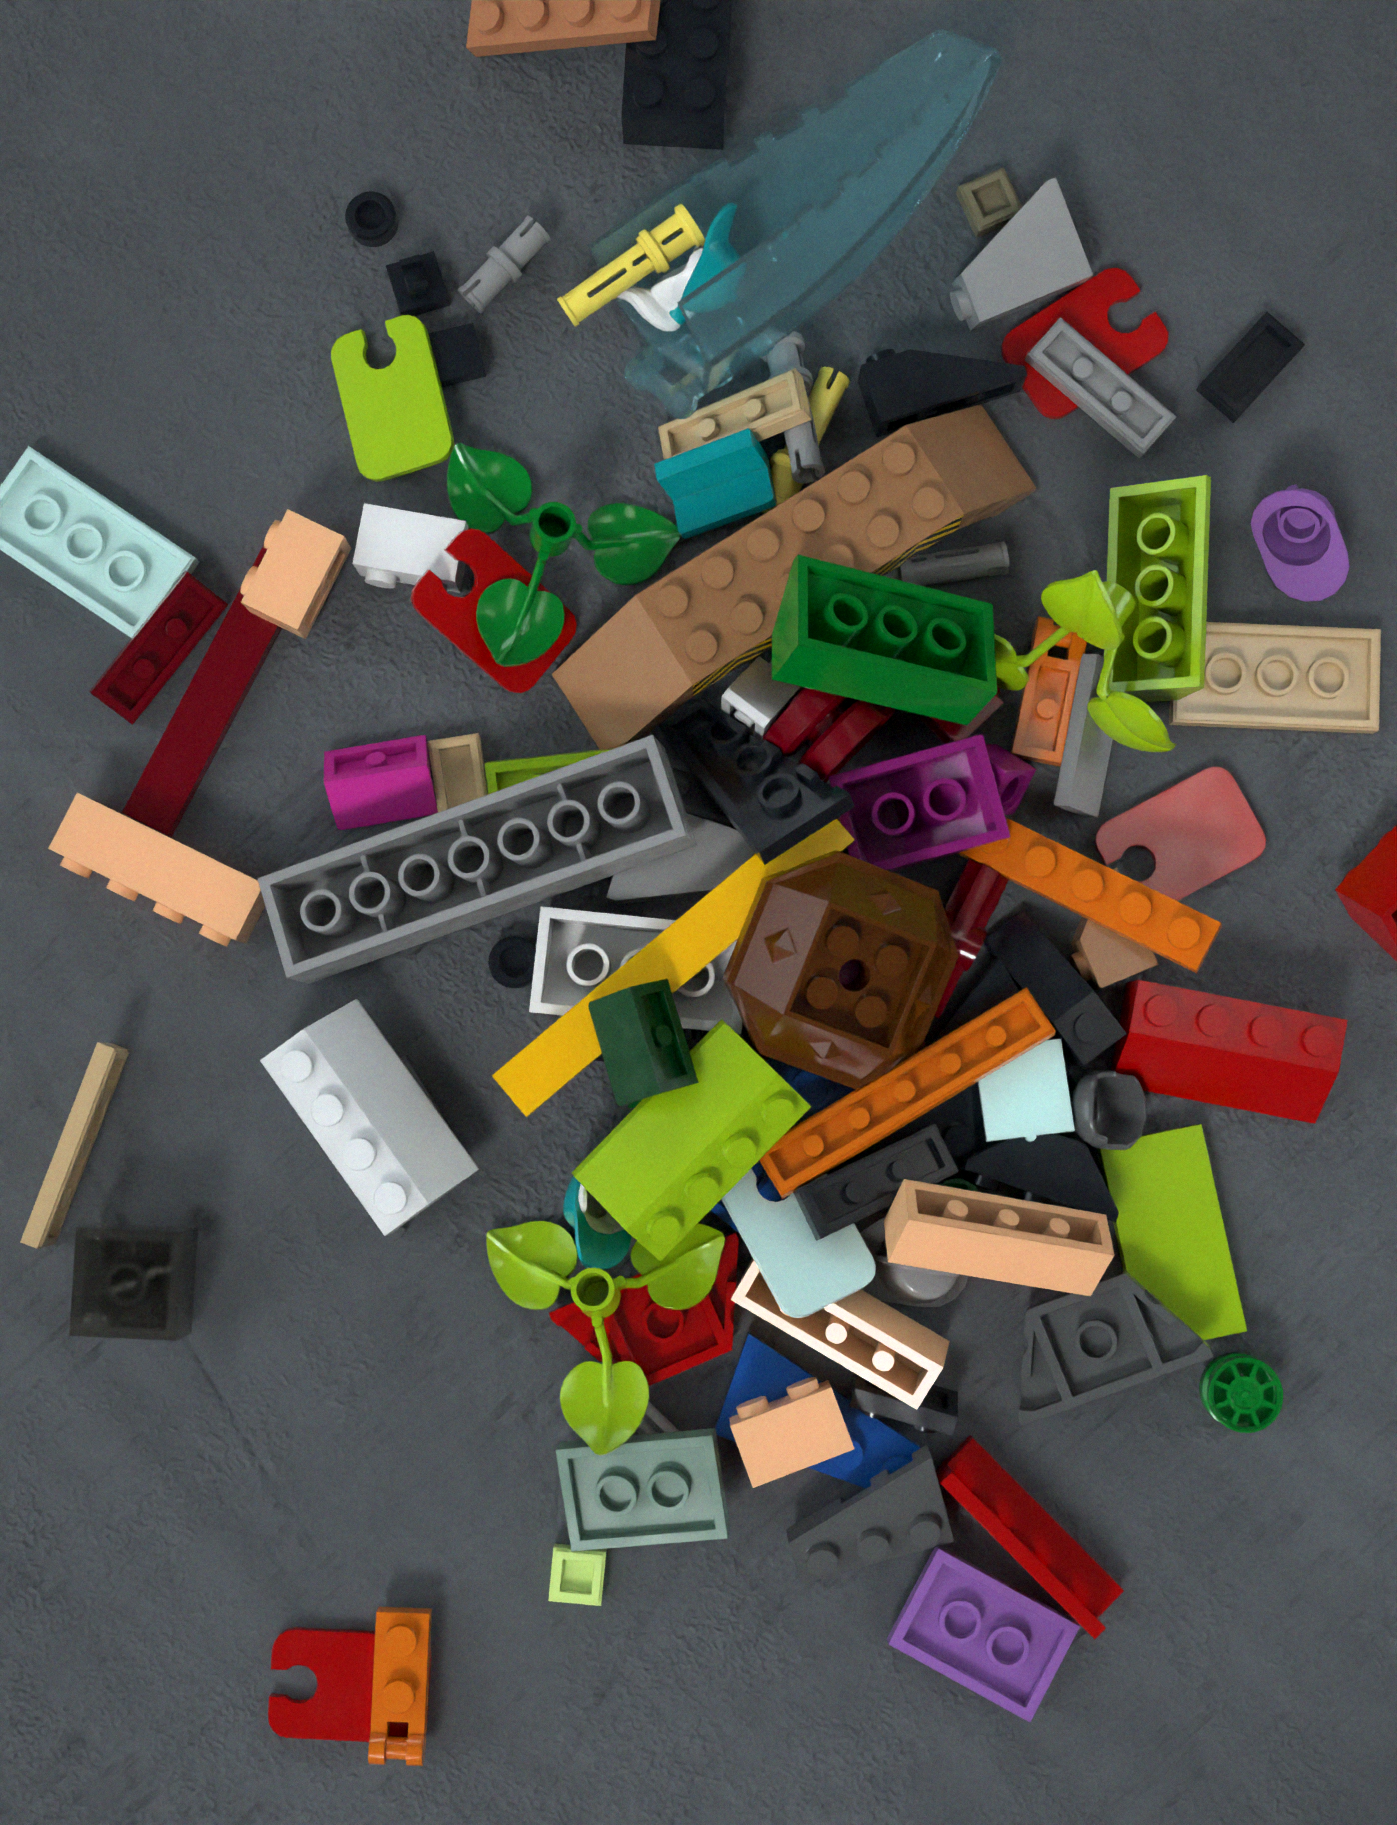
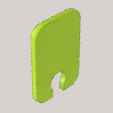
(393, 412)

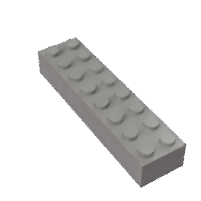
(477, 861)

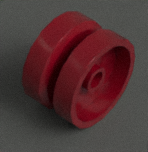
(830, 728)

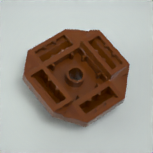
(791, 959)

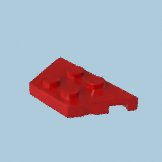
(659, 1337)

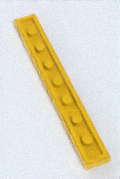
(673, 955)

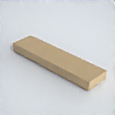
(75, 1145)

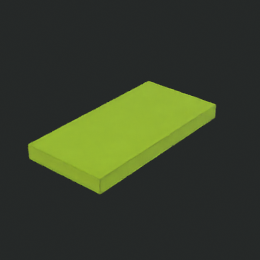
(1174, 1228)

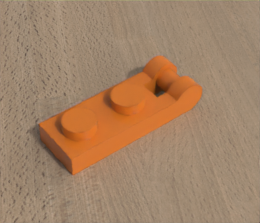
(1047, 698)
(400, 1684)

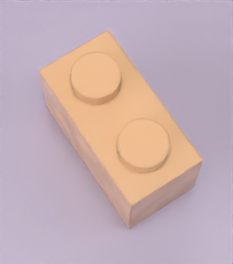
(294, 573)
(790, 1431)

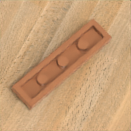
(543, 25)

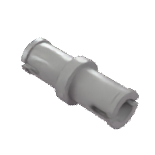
(504, 264)

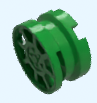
(1241, 1392)

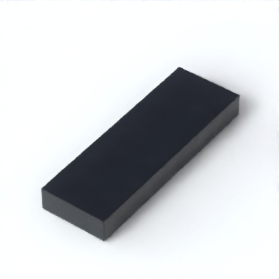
(873, 1181)

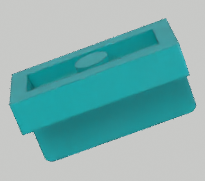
(717, 483)

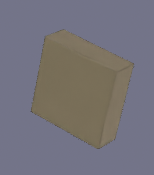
(988, 202)

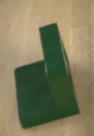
(642, 1042)

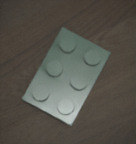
(644, 1491)

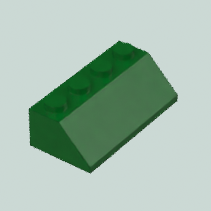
(884, 641)

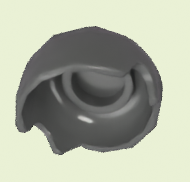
(1108, 1109)

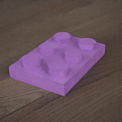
(983, 1633)

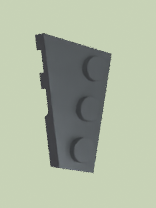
(885, 1521)

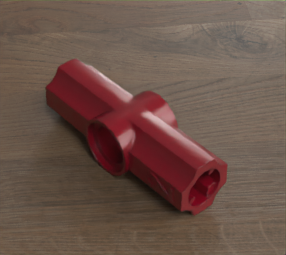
(967, 914)

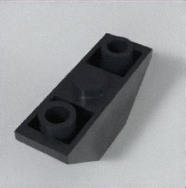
(1044, 1171)

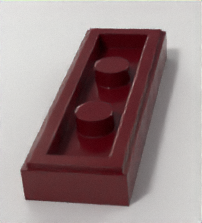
(158, 647)

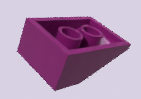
(923, 805)

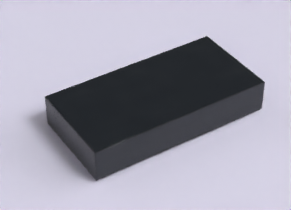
(1250, 367)

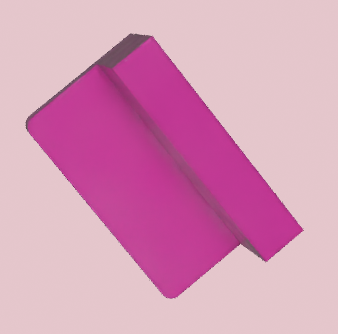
(380, 782)

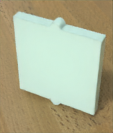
(1028, 1096)

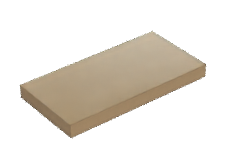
(1286, 679)

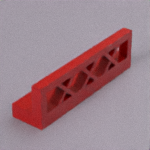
(1029, 1534)

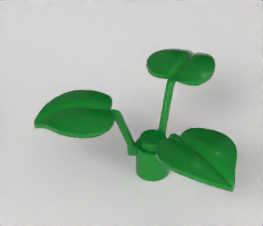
(516, 618)

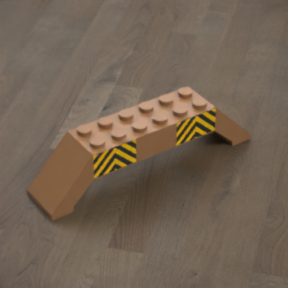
(727, 599)

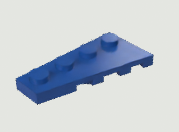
(769, 1373)

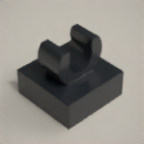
(418, 284)

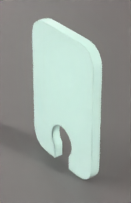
(796, 1267)

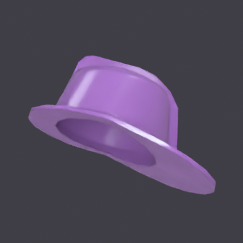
(1301, 543)

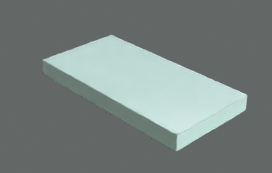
(86, 543)

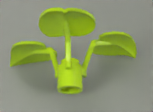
(1096, 614)
(531, 1265)

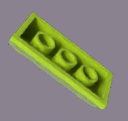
(1162, 559)
(691, 1143)

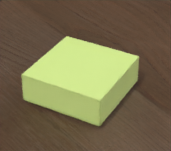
(577, 1575)

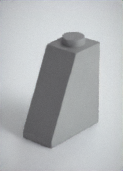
(1024, 263)
(687, 872)

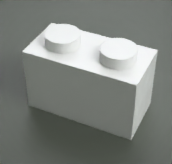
(403, 545)

